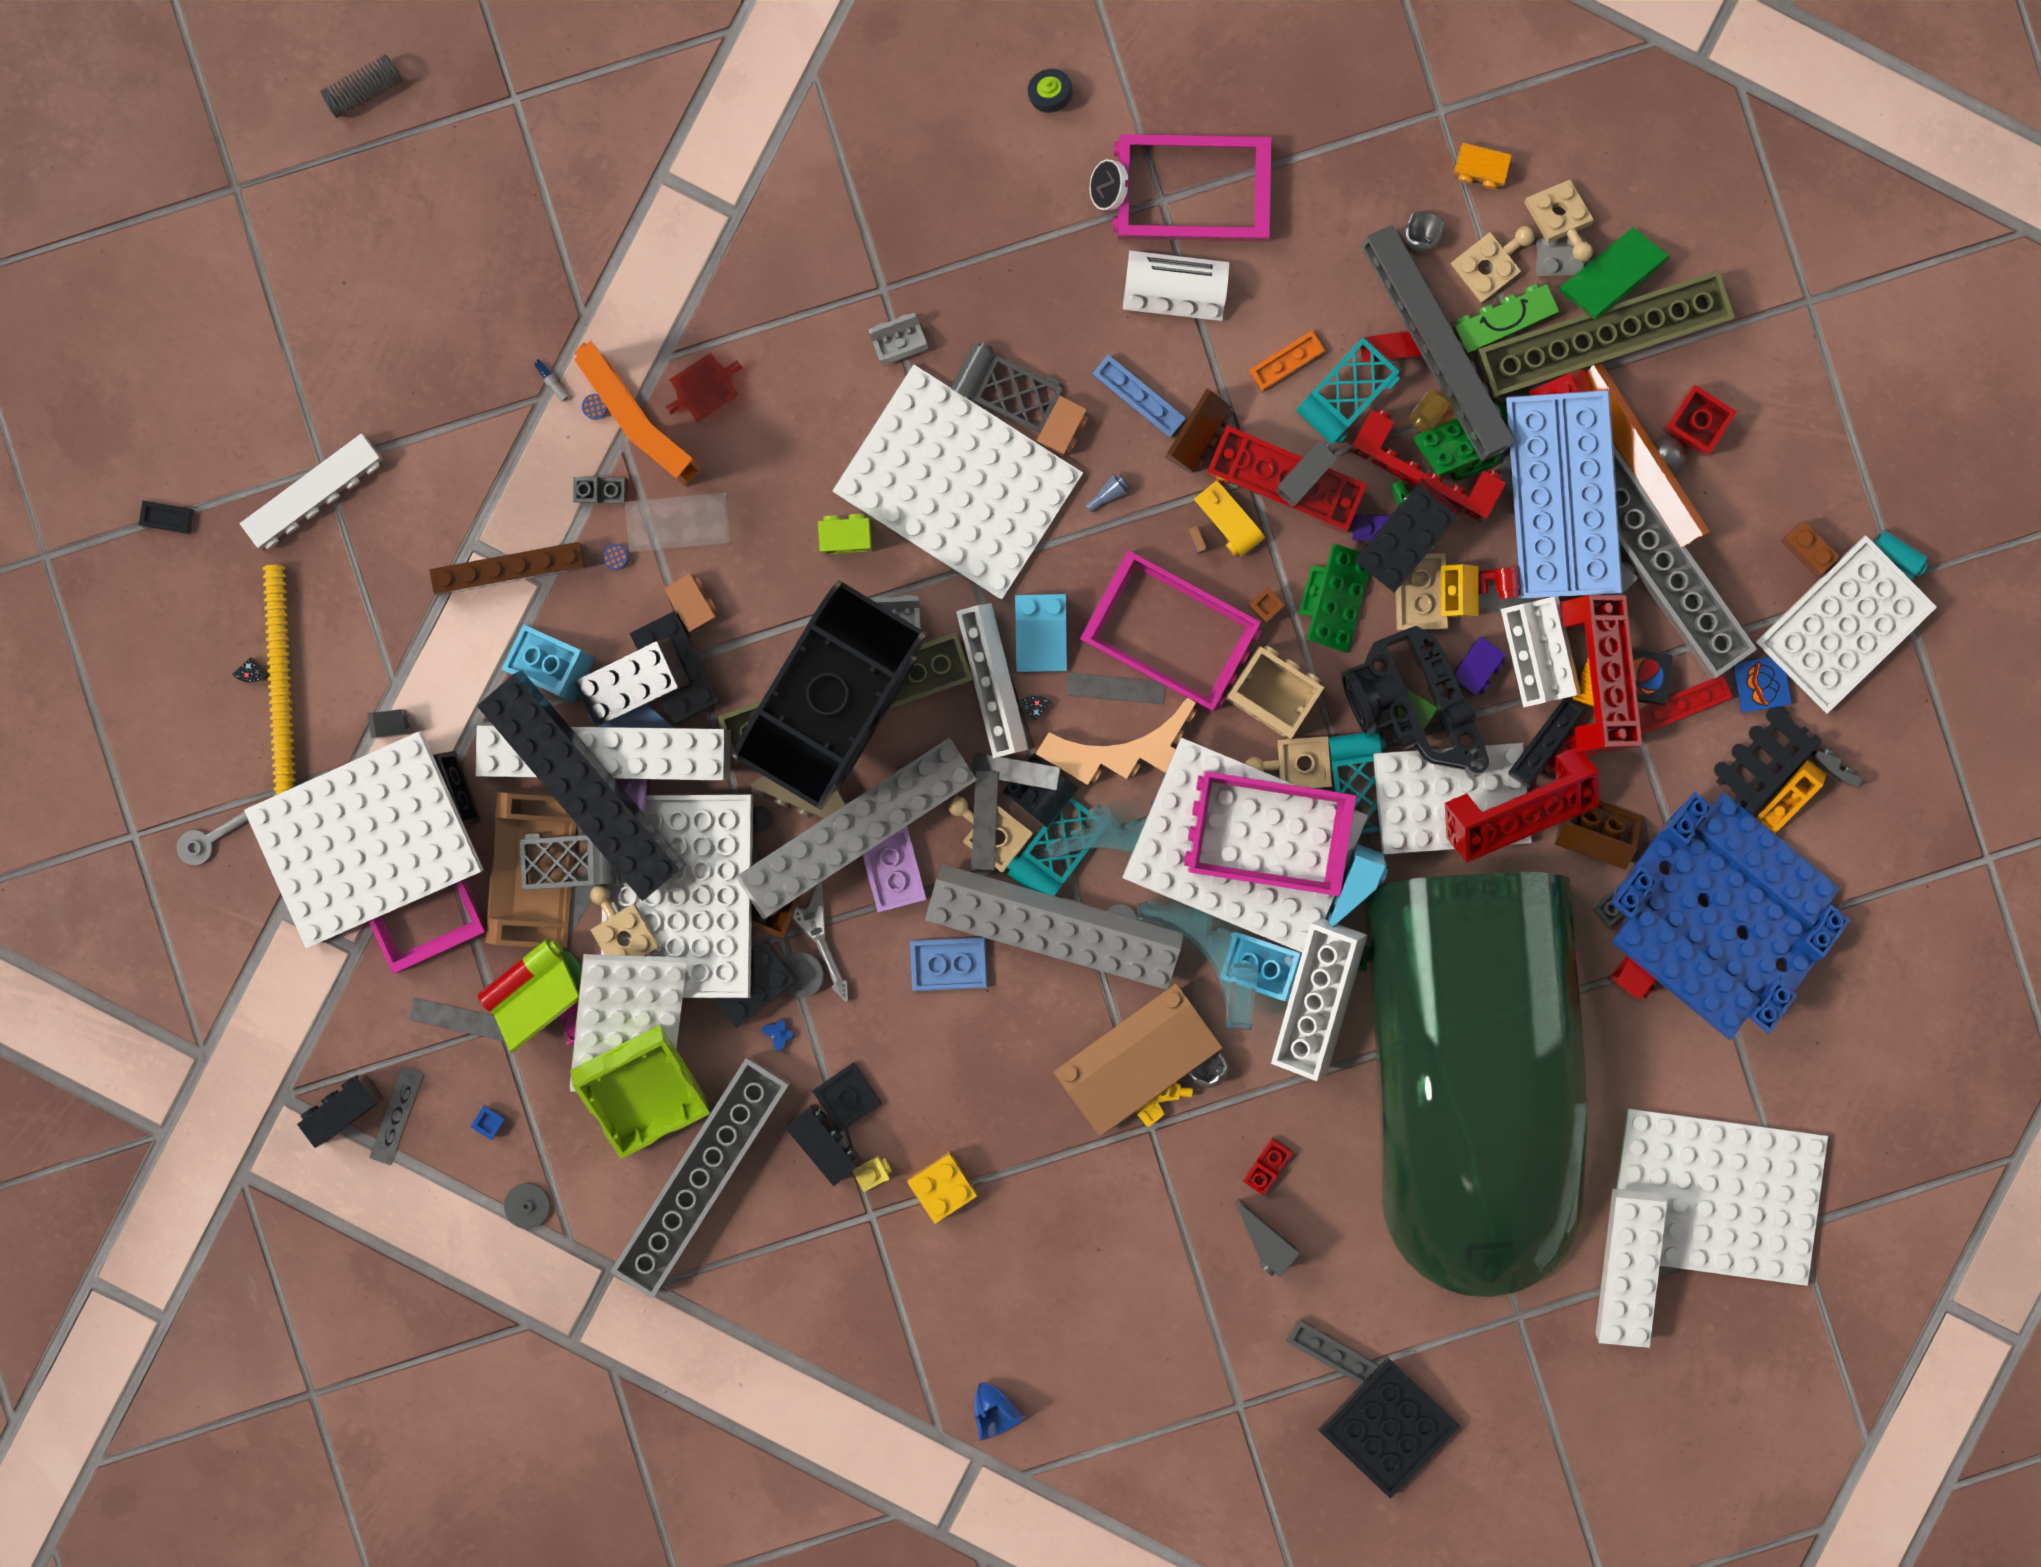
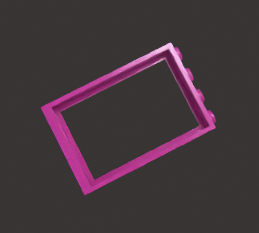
(1261, 227)
(1110, 598)
(1338, 845)
(399, 962)

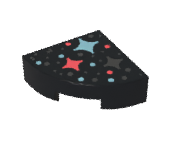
(250, 672)
(1034, 706)

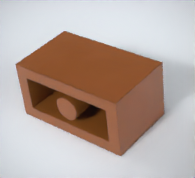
(1810, 548)

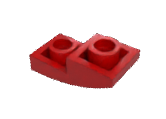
(1267, 1166)

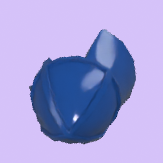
(994, 1412)

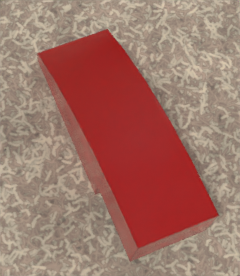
(1393, 346)

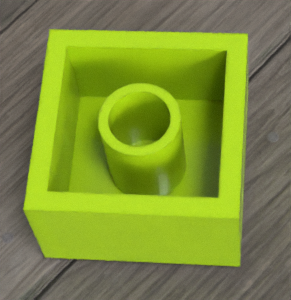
(844, 535)

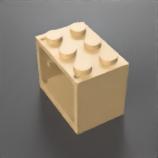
(1275, 691)

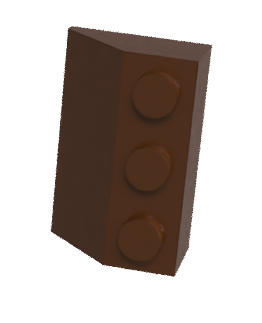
(1199, 432)
(1602, 834)

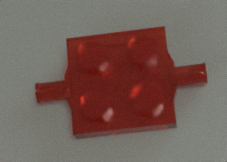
(704, 387)

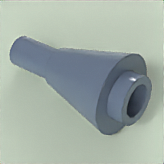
(1113, 489)

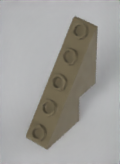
(784, 797)

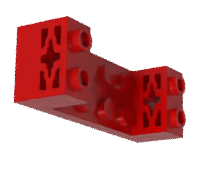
(1263, 466)
(1475, 504)
(1610, 672)
(1480, 833)

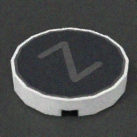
(1108, 185)

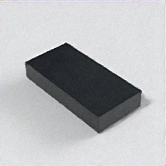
(166, 517)

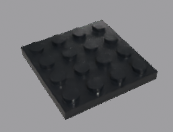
(1389, 1427)

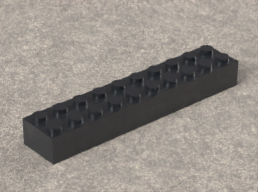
(581, 785)

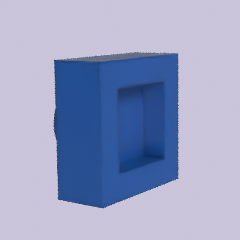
(488, 1122)

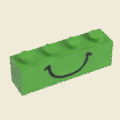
(1506, 319)

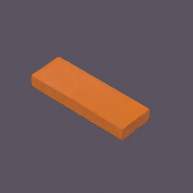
(1287, 360)

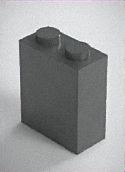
(1306, 473)

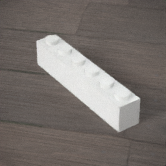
(311, 492)
(992, 680)

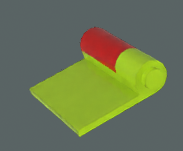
(530, 994)

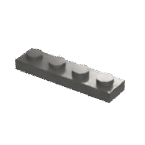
(1331, 1352)

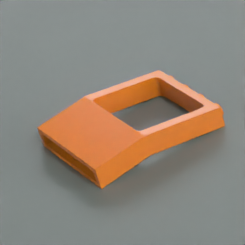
(631, 417)

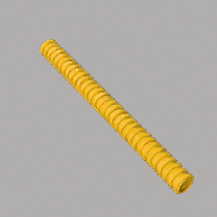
(279, 677)

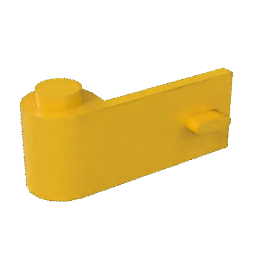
(1230, 519)

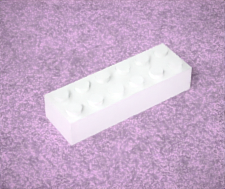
(1319, 999)
(1631, 1268)

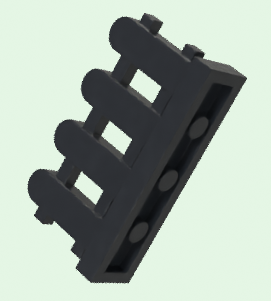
(1779, 754)

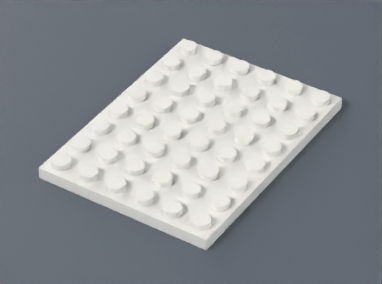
(957, 482)
(1243, 832)
(363, 839)
(703, 906)
(1733, 1192)

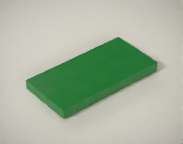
(1614, 273)

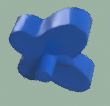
(778, 1033)

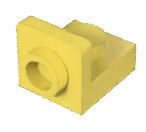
(872, 1173)

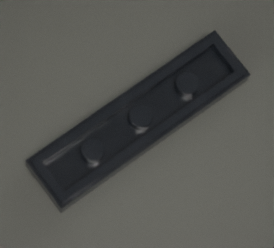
(1547, 741)

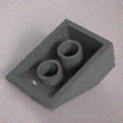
(1271, 1247)

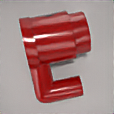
(1506, 581)

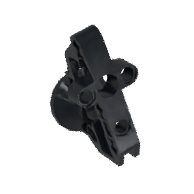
(1377, 694)

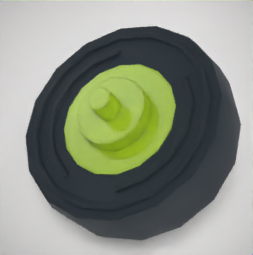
(1050, 90)

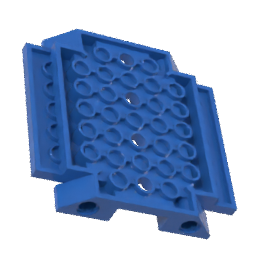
(1748, 884)

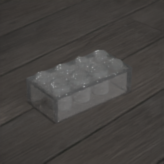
(678, 523)

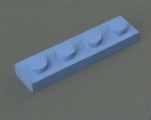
(1138, 396)

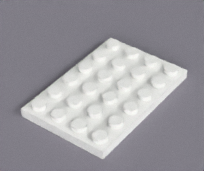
(1846, 624)
(1415, 794)
(625, 998)

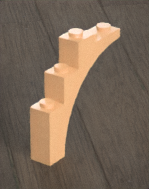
(1083, 760)

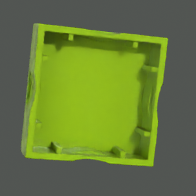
(640, 1091)

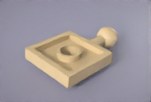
(1557, 226)
(1502, 265)
(1288, 754)
(1015, 833)
(628, 920)

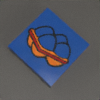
(1761, 685)

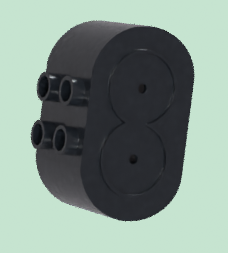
(830, 695)

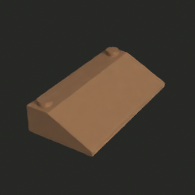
(521, 915)
(1138, 1060)

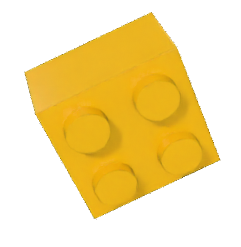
(942, 1187)

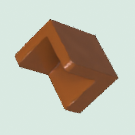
(1266, 605)

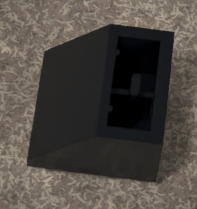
(1041, 802)

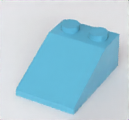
(1041, 633)
(548, 663)
(1360, 879)
(1276, 965)

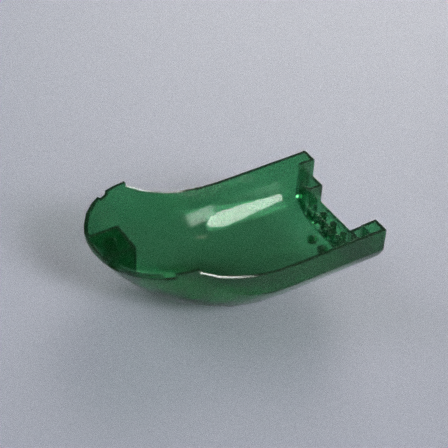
(1479, 1075)

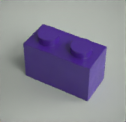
(1478, 666)

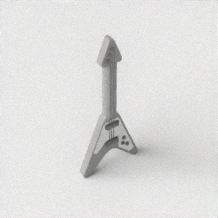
(813, 924)

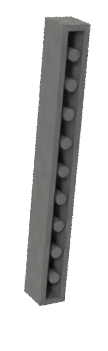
(1437, 343)

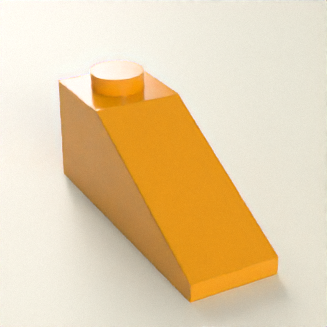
(1792, 795)

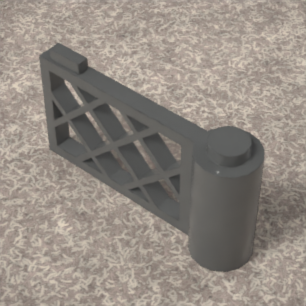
(976, 372)
(599, 869)

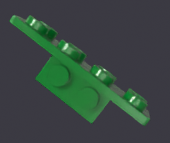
(1451, 451)
(1334, 598)

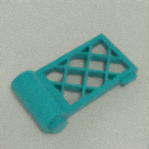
(1324, 415)
(1903, 555)
(1351, 750)
(1033, 873)

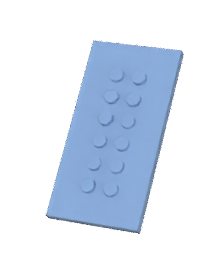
(1565, 494)

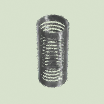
(393, 79)

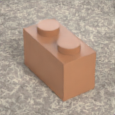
(1062, 426)
(690, 602)

